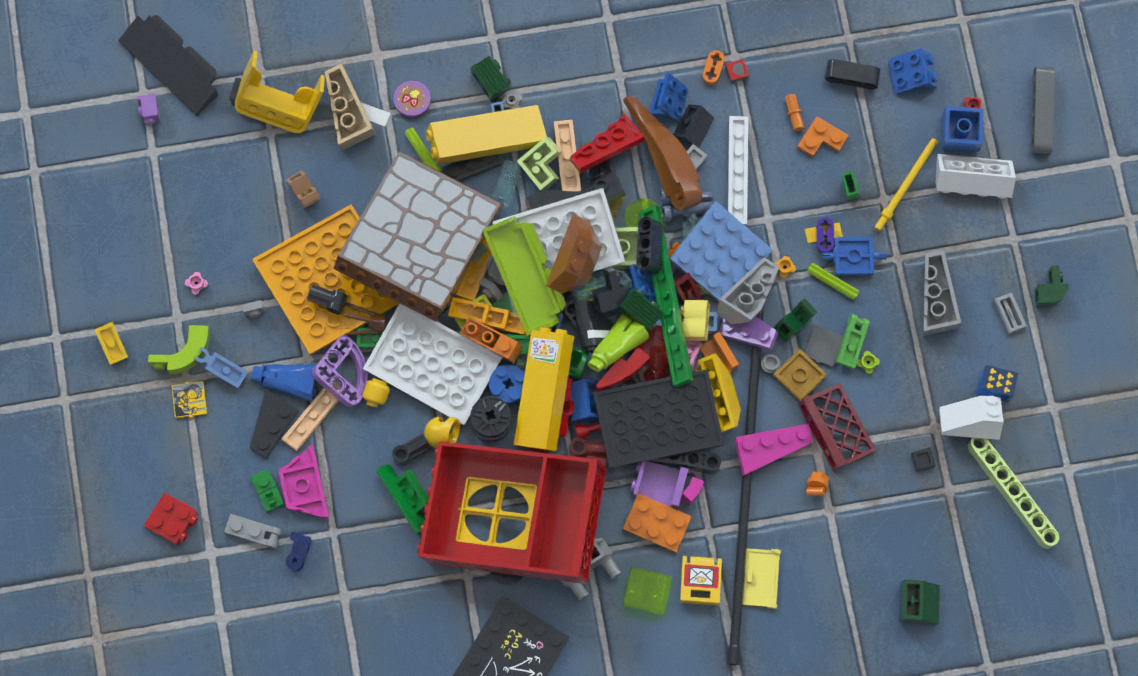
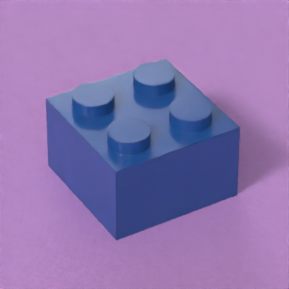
(962, 129)

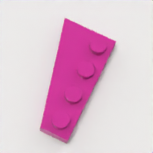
(765, 447)

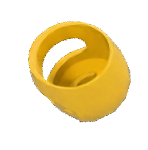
(438, 430)

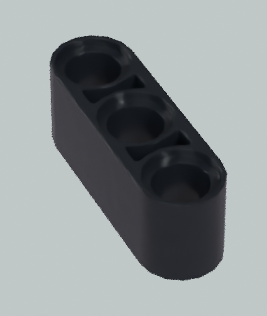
(852, 74)
(649, 245)

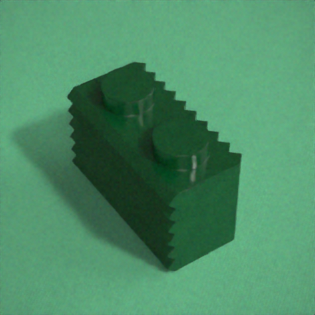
(490, 78)
(640, 309)

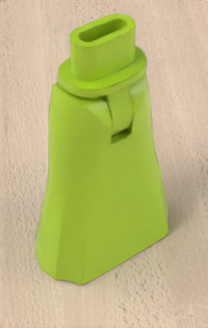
(620, 340)

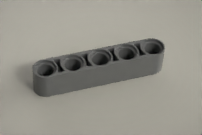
(1043, 110)

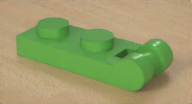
(852, 341)

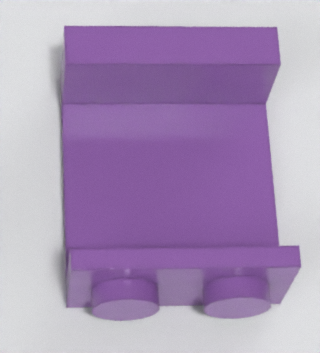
(659, 483)

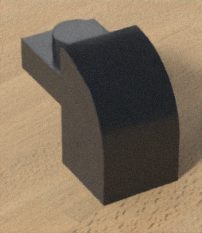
(611, 295)

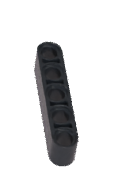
(700, 466)

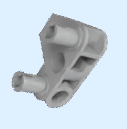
(603, 557)

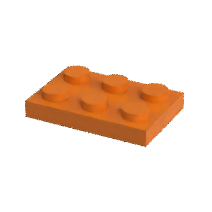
(657, 522)

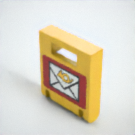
(700, 576)

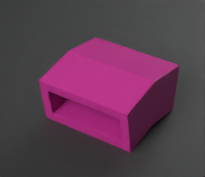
(692, 491)

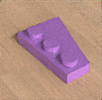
(753, 333)

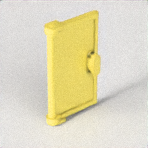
(762, 575)

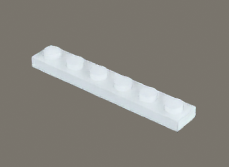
(738, 167)

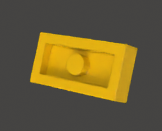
(111, 343)

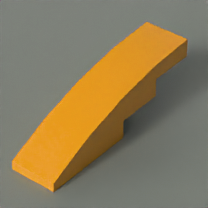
(485, 314)

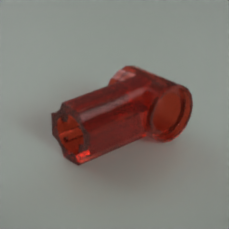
(656, 366)
(590, 448)

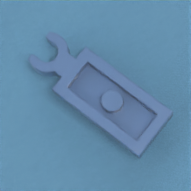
(223, 368)

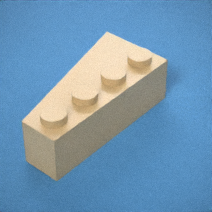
(349, 115)

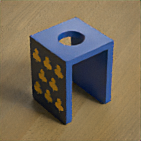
(997, 383)

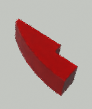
(623, 370)

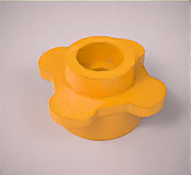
(788, 263)

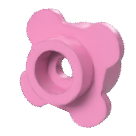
(196, 277)

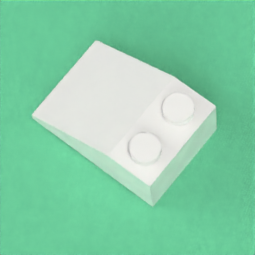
(973, 418)

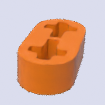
(709, 66)

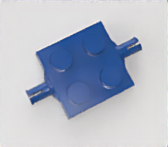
(854, 256)

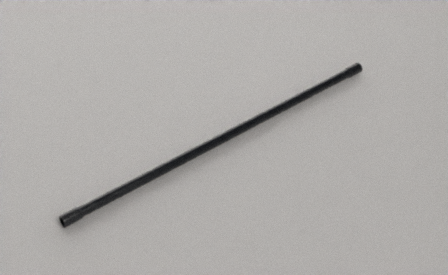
(734, 648)

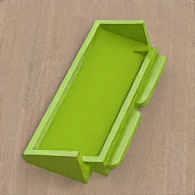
(523, 270)

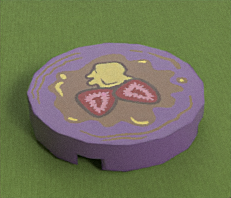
(412, 99)

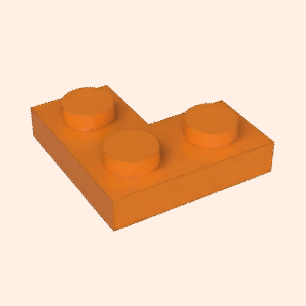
(819, 133)

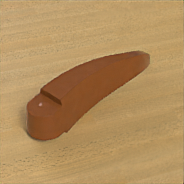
(670, 158)

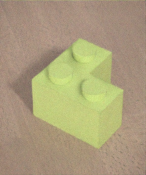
(536, 163)

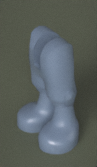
(669, 212)

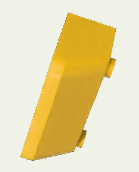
(274, 105)

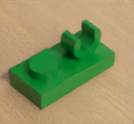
(267, 490)

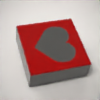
(737, 70)

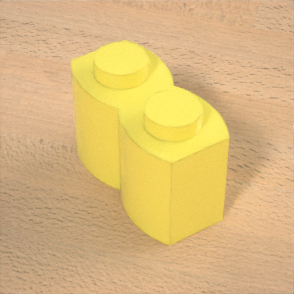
(696, 319)

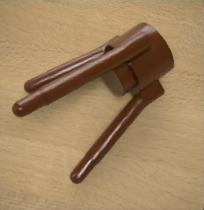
(376, 322)

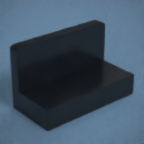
(693, 125)

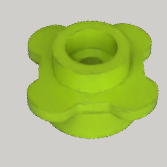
(867, 356)

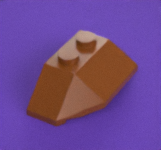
(575, 257)

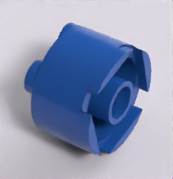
(501, 377)

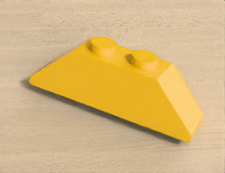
(723, 391)

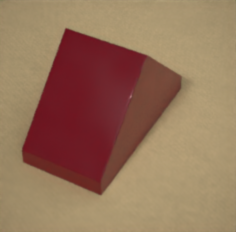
(687, 289)

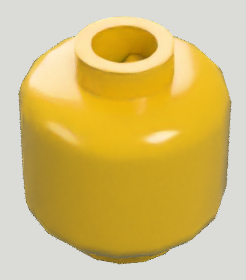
(376, 392)

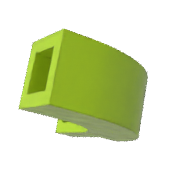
(184, 360)

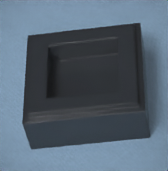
(923, 459)

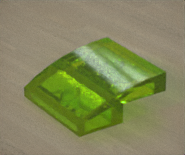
(647, 591)

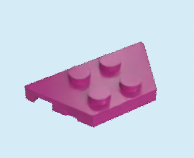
(303, 485)

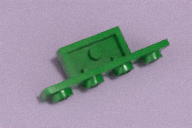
(406, 493)

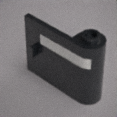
(592, 324)

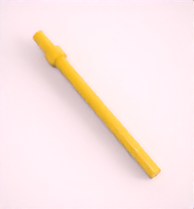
(887, 213)

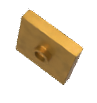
(799, 375)

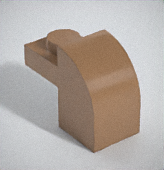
(303, 189)

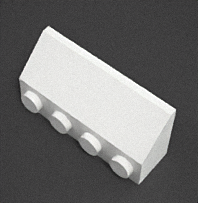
(975, 176)

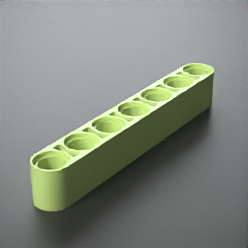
(1014, 501)

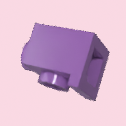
(148, 108)

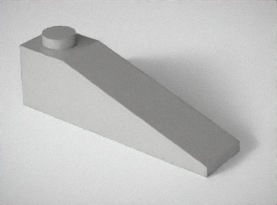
(749, 294)

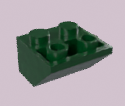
(919, 602)

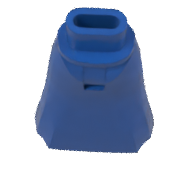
(290, 379)

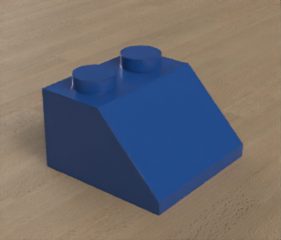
(584, 401)

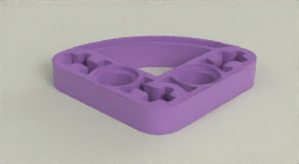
(329, 370)

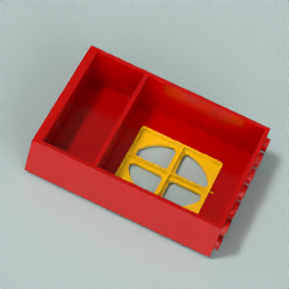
(560, 521)

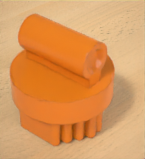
(817, 484)

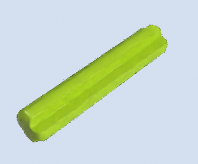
(421, 149)
(833, 281)

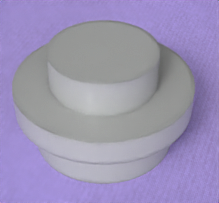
(770, 363)

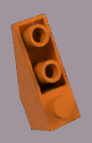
(491, 340)

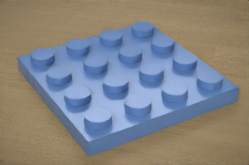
(719, 251)

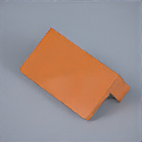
(718, 346)

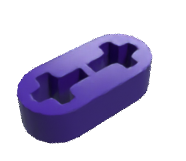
(829, 235)

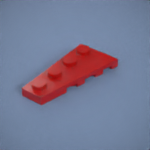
(615, 140)

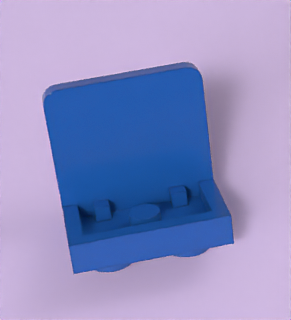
(913, 71)

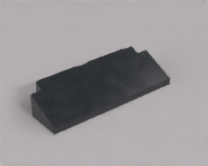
(176, 67)

